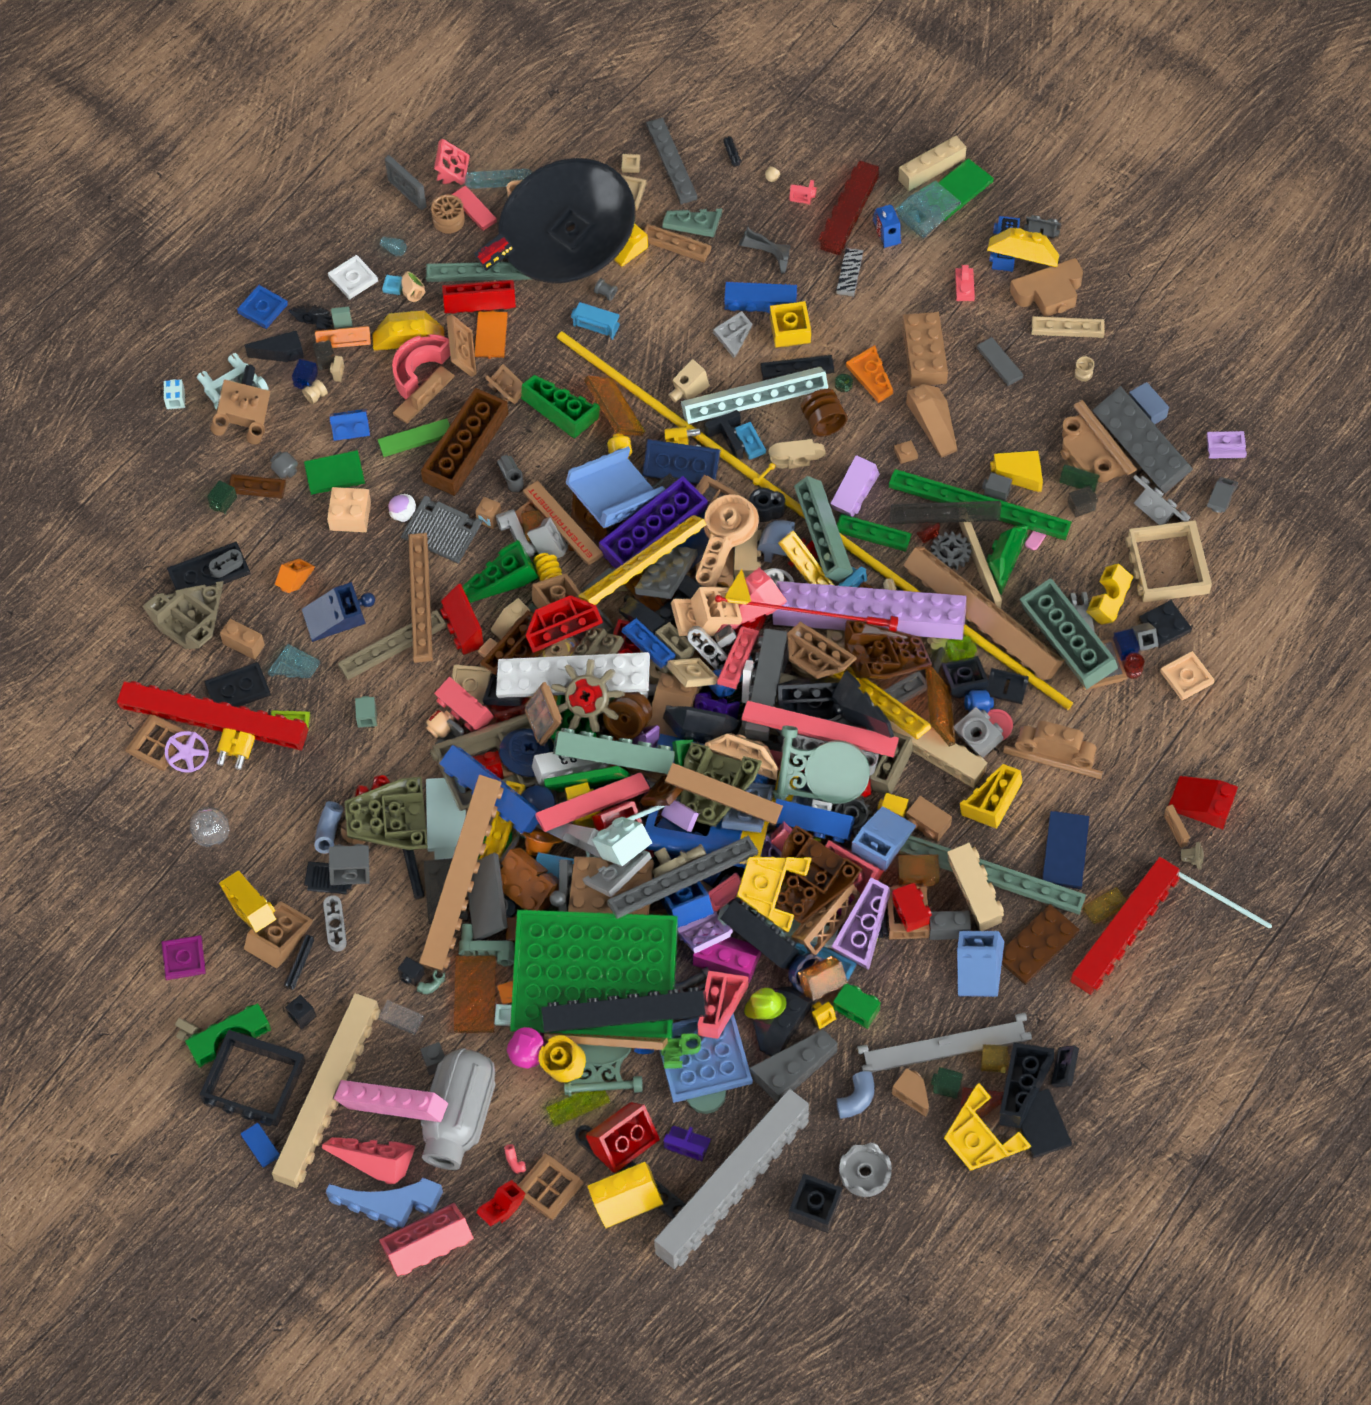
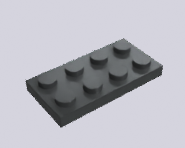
(667, 573)

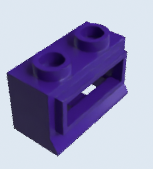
(705, 702)

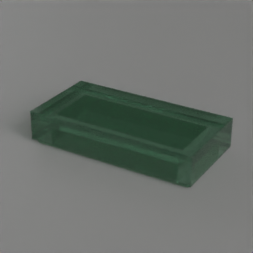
(1078, 478)

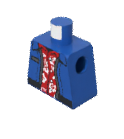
(885, 219)

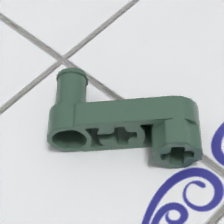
(501, 949)

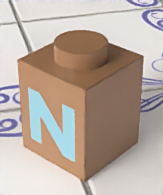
(487, 511)

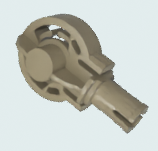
(668, 865)

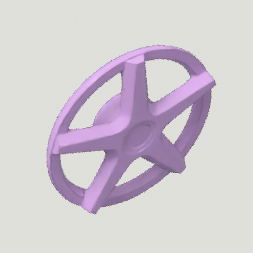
(186, 751)

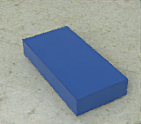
(260, 1145)

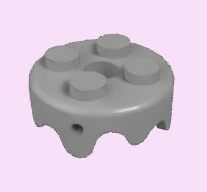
(872, 1158)

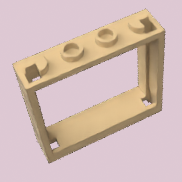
(1163, 532)

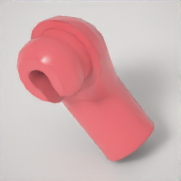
(512, 1159)

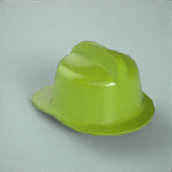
(765, 1004)

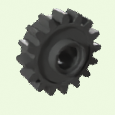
(857, 809)

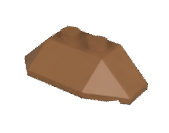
(816, 653)

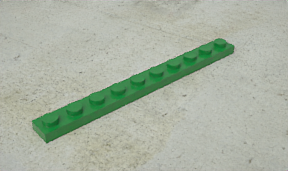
(1010, 513)

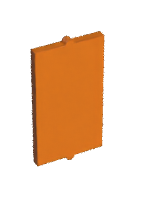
(491, 334)

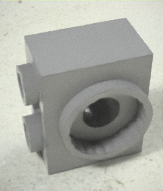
(979, 721)

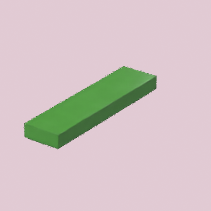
(413, 437)

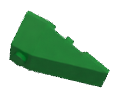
(507, 572)

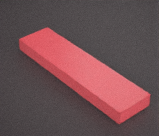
(737, 657)

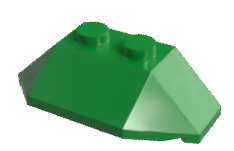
(1006, 554)

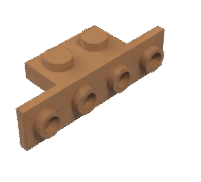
(423, 395)

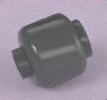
(284, 465)

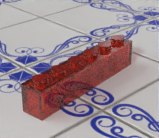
(849, 207)

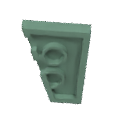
(698, 223)

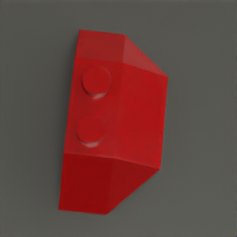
(561, 621)

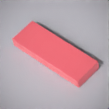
(475, 208)

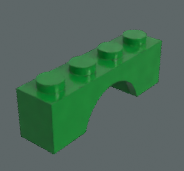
(249, 1022)

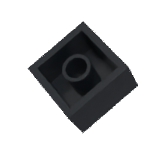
(815, 1203)

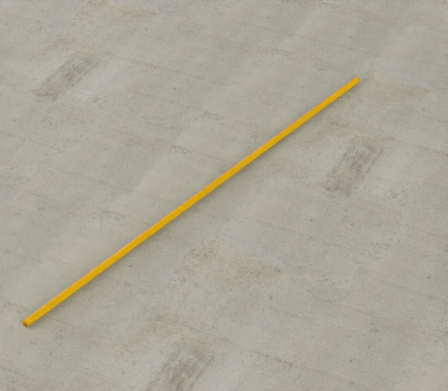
(795, 506)

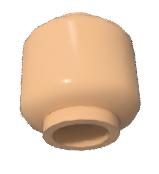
(438, 725)

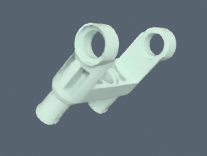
(213, 388)

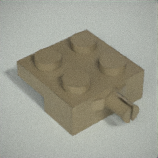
(677, 644)

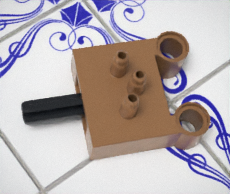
(242, 406)

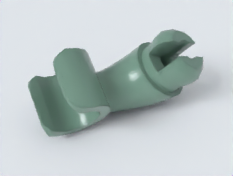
(428, 988)

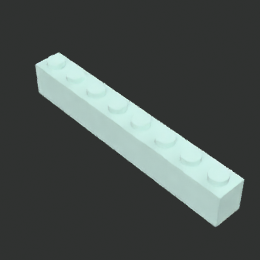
(754, 395)

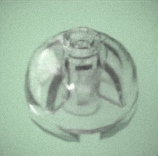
(209, 826)

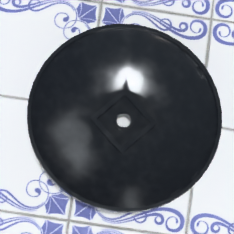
(562, 196)

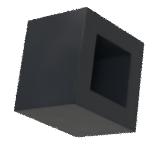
(410, 971)

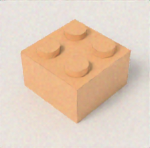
(349, 509)

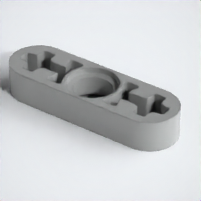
(696, 642)
(329, 916)

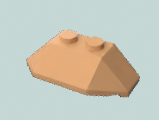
(738, 746)

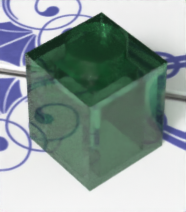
(221, 497)
(947, 1082)

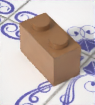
(242, 639)
(929, 819)

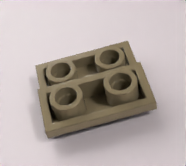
(598, 642)

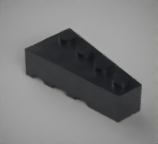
(761, 934)
(1024, 1079)

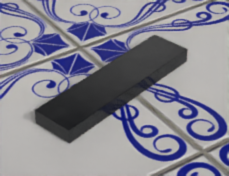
(785, 367)

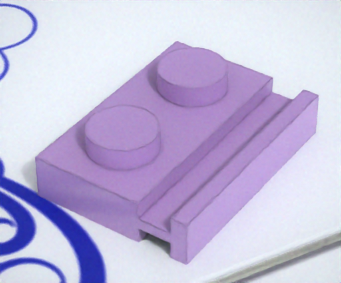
(1226, 444)

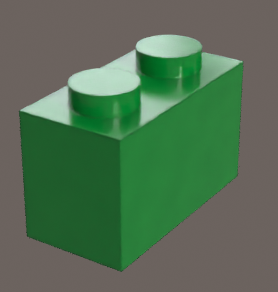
(857, 1005)

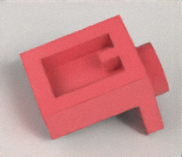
(803, 194)

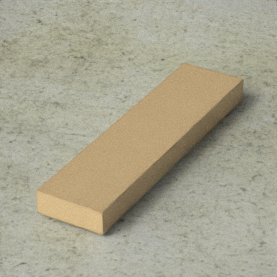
(1068, 327)

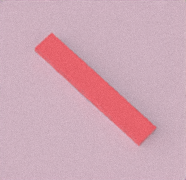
(592, 802)

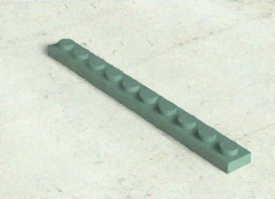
(1005, 877)

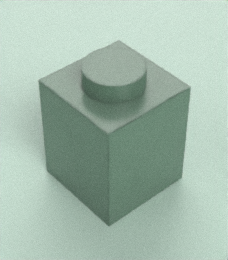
(366, 711)

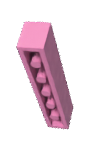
(391, 1101)

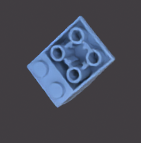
(882, 838)
(979, 963)

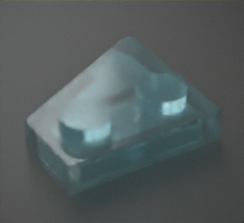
(294, 663)

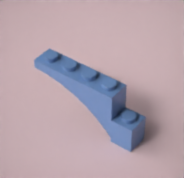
(391, 1205)

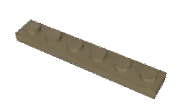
(384, 648)

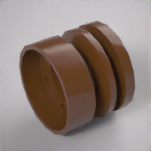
(824, 412)

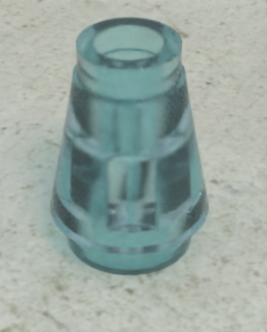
(394, 246)

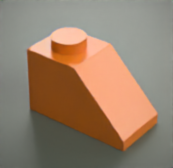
(293, 575)

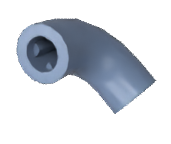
(327, 826)
(860, 1098)

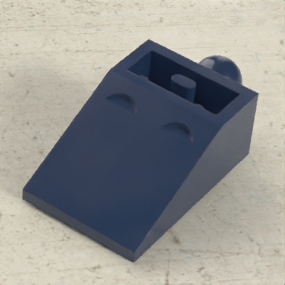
(335, 613)

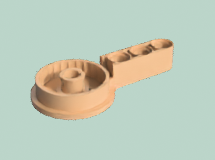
(725, 535)

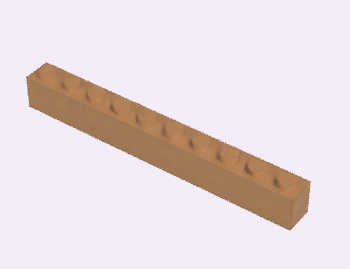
(985, 614)
(460, 873)

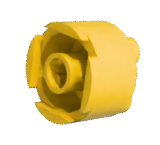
(562, 1059)

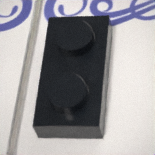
(1065, 1066)

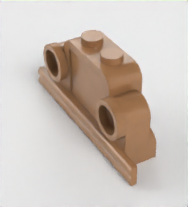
(1091, 447)
(1056, 747)

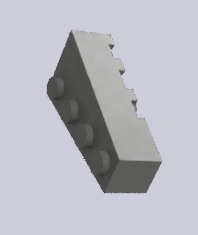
(793, 1065)

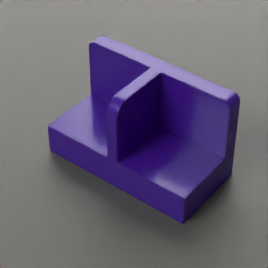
(686, 1143)

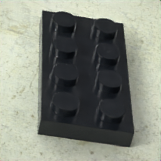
(197, 572)

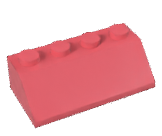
(426, 1239)

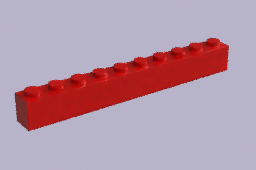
(212, 715)

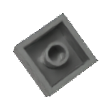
(349, 864)

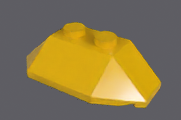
(1024, 245)
(403, 326)

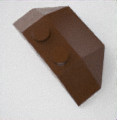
(512, 645)

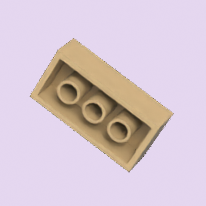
(974, 886)

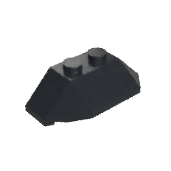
(809, 696)
(699, 724)
(777, 1032)

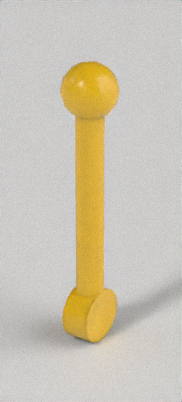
(756, 481)

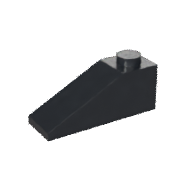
(277, 348)

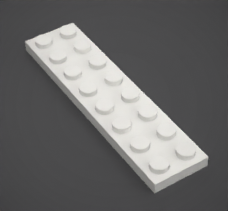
(524, 675)

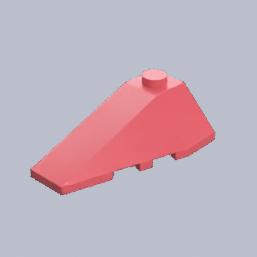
(761, 590)
(379, 1161)

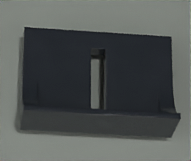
(1016, 686)

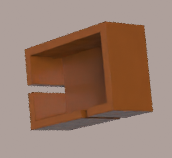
(522, 881)

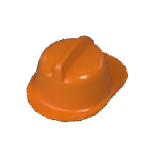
(539, 842)

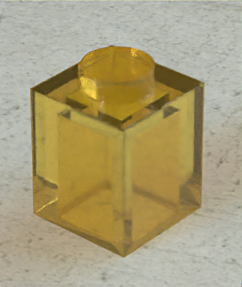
(995, 1058)

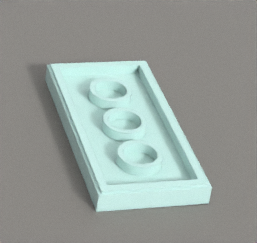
(443, 815)

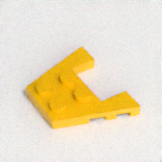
(763, 882)
(974, 1140)

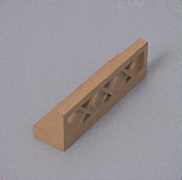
(815, 924)

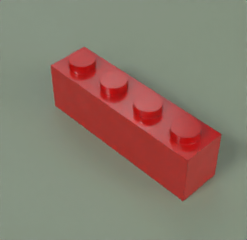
(479, 296)

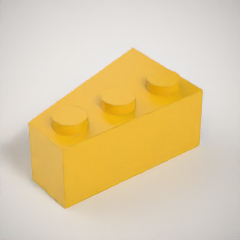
(994, 797)
(247, 901)

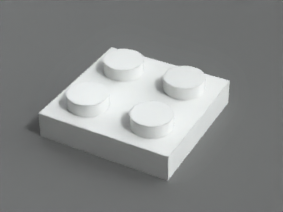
(353, 277)

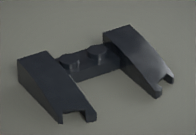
(655, 620)

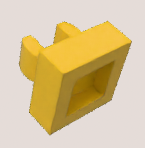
(823, 1014)

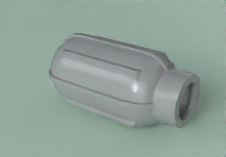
(467, 1085)

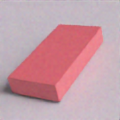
(724, 892)

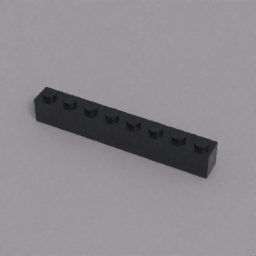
(624, 1011)

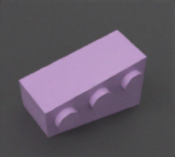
(855, 486)

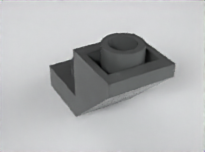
(1222, 494)

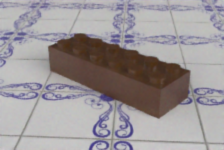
(464, 441)

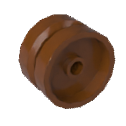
(633, 713)

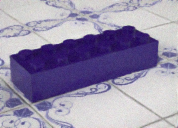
(653, 521)

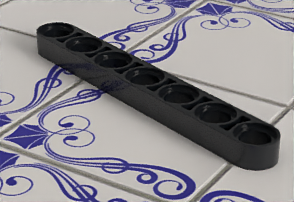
(673, 1200)

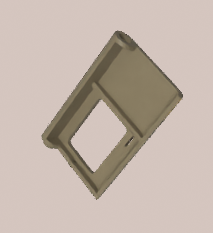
(478, 742)

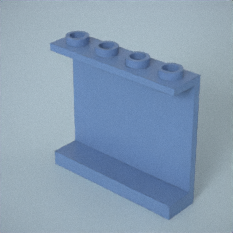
(611, 487)

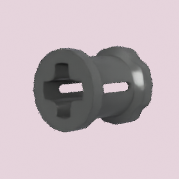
(605, 289)

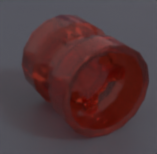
(1134, 665)

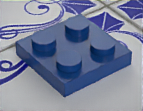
(262, 306)

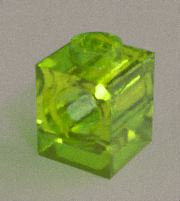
(955, 644)

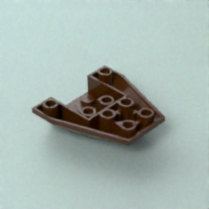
(883, 652)
(825, 879)

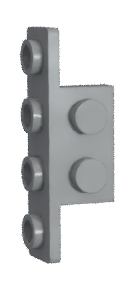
(1155, 505)

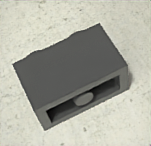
(948, 924)

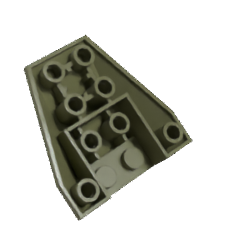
(722, 768)
(389, 815)

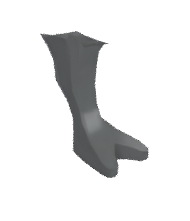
(758, 241)

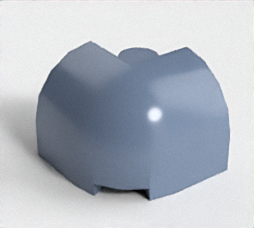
(772, 535)

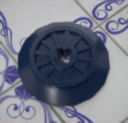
(513, 751)

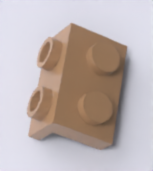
(506, 383)

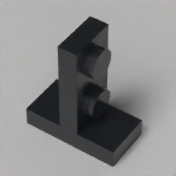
(726, 426)

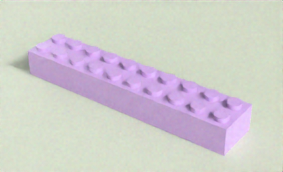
(916, 611)

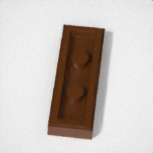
(258, 486)

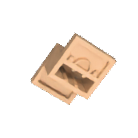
(705, 611)

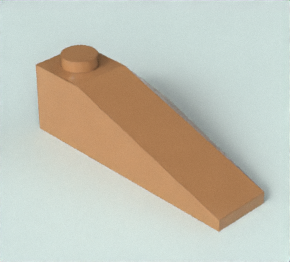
(933, 415)

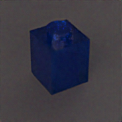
(304, 374)
(1126, 643)

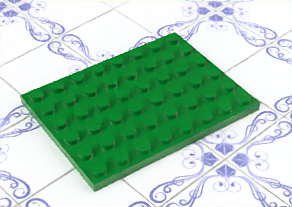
(591, 957)

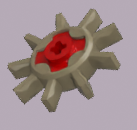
(596, 702)

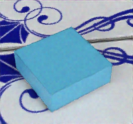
(392, 285)

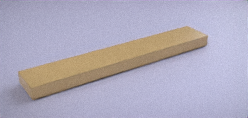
(981, 563)

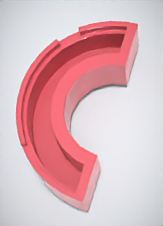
(413, 354)

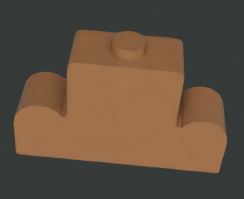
(1050, 288)

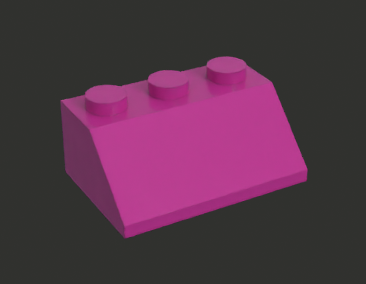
(729, 957)

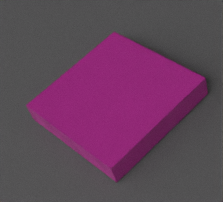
(183, 957)

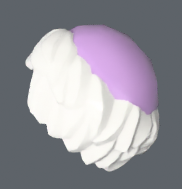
(402, 507)

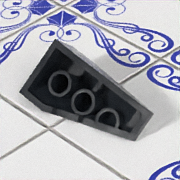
(858, 707)

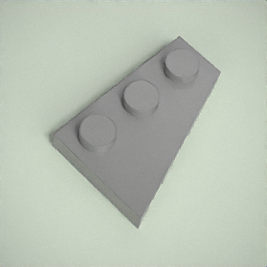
(614, 877)

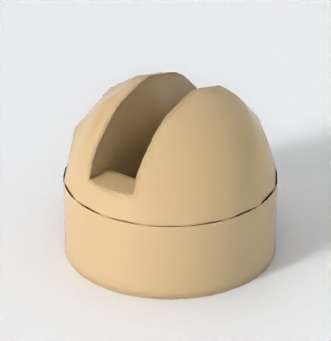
(772, 174)

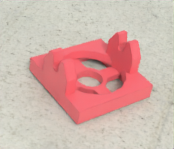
(448, 151)

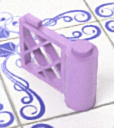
(702, 927)

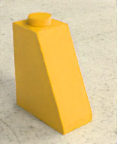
(1021, 467)

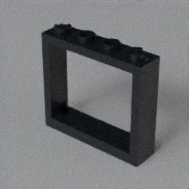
(262, 1048)

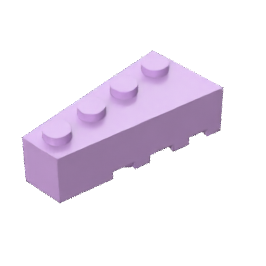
(863, 925)

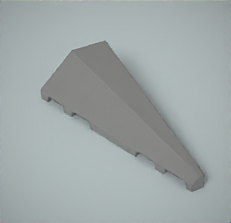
(576, 835)

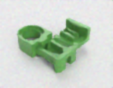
(676, 1046)

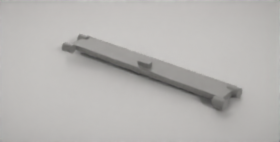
(944, 1046)

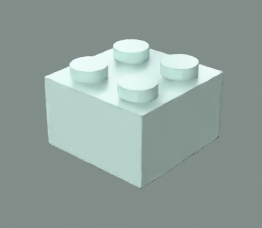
(621, 841)

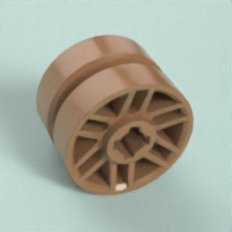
(448, 214)

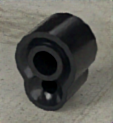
(768, 504)

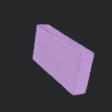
(680, 815)

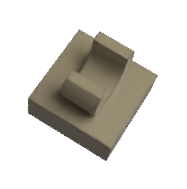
(187, 1029)

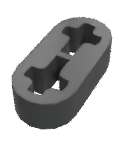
(225, 563)

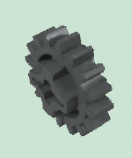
(951, 550)

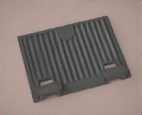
(444, 529)

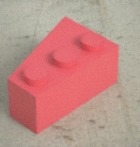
(463, 705)
(722, 996)

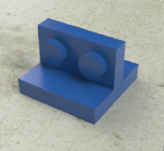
(349, 424)

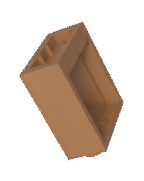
(897, 931)

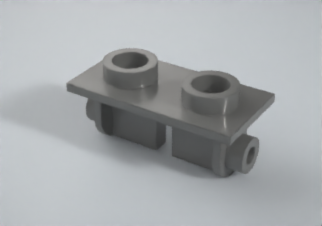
(1036, 223)

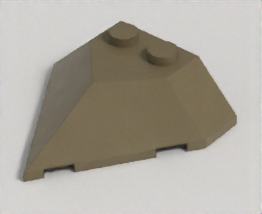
(187, 614)

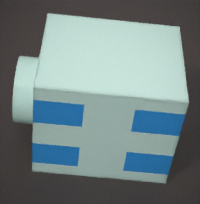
(174, 394)

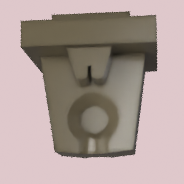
(1193, 855)

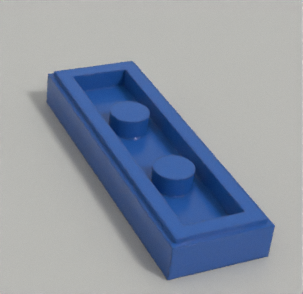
(648, 642)

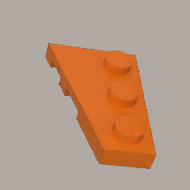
(870, 373)

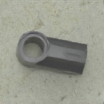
(511, 473)

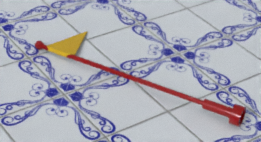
(739, 594)

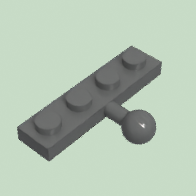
(561, 897)

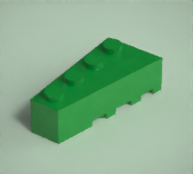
(559, 406)

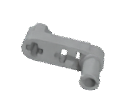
(509, 520)

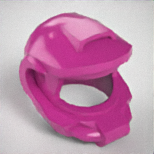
(525, 1047)

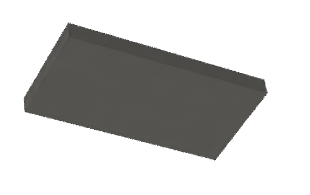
(487, 899)

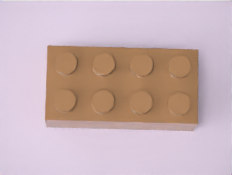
(924, 349)

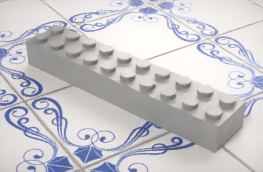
(731, 1179)

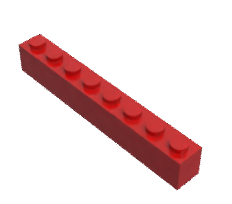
(1125, 925)

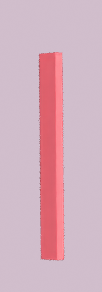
(820, 728)

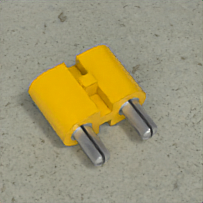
(680, 435)
(235, 744)

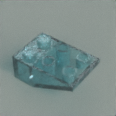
(927, 208)

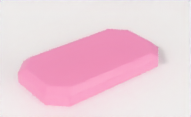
(1034, 540)

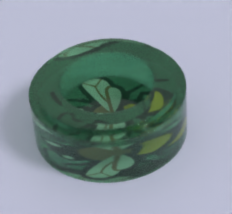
(843, 383)

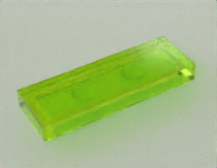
(576, 1106)

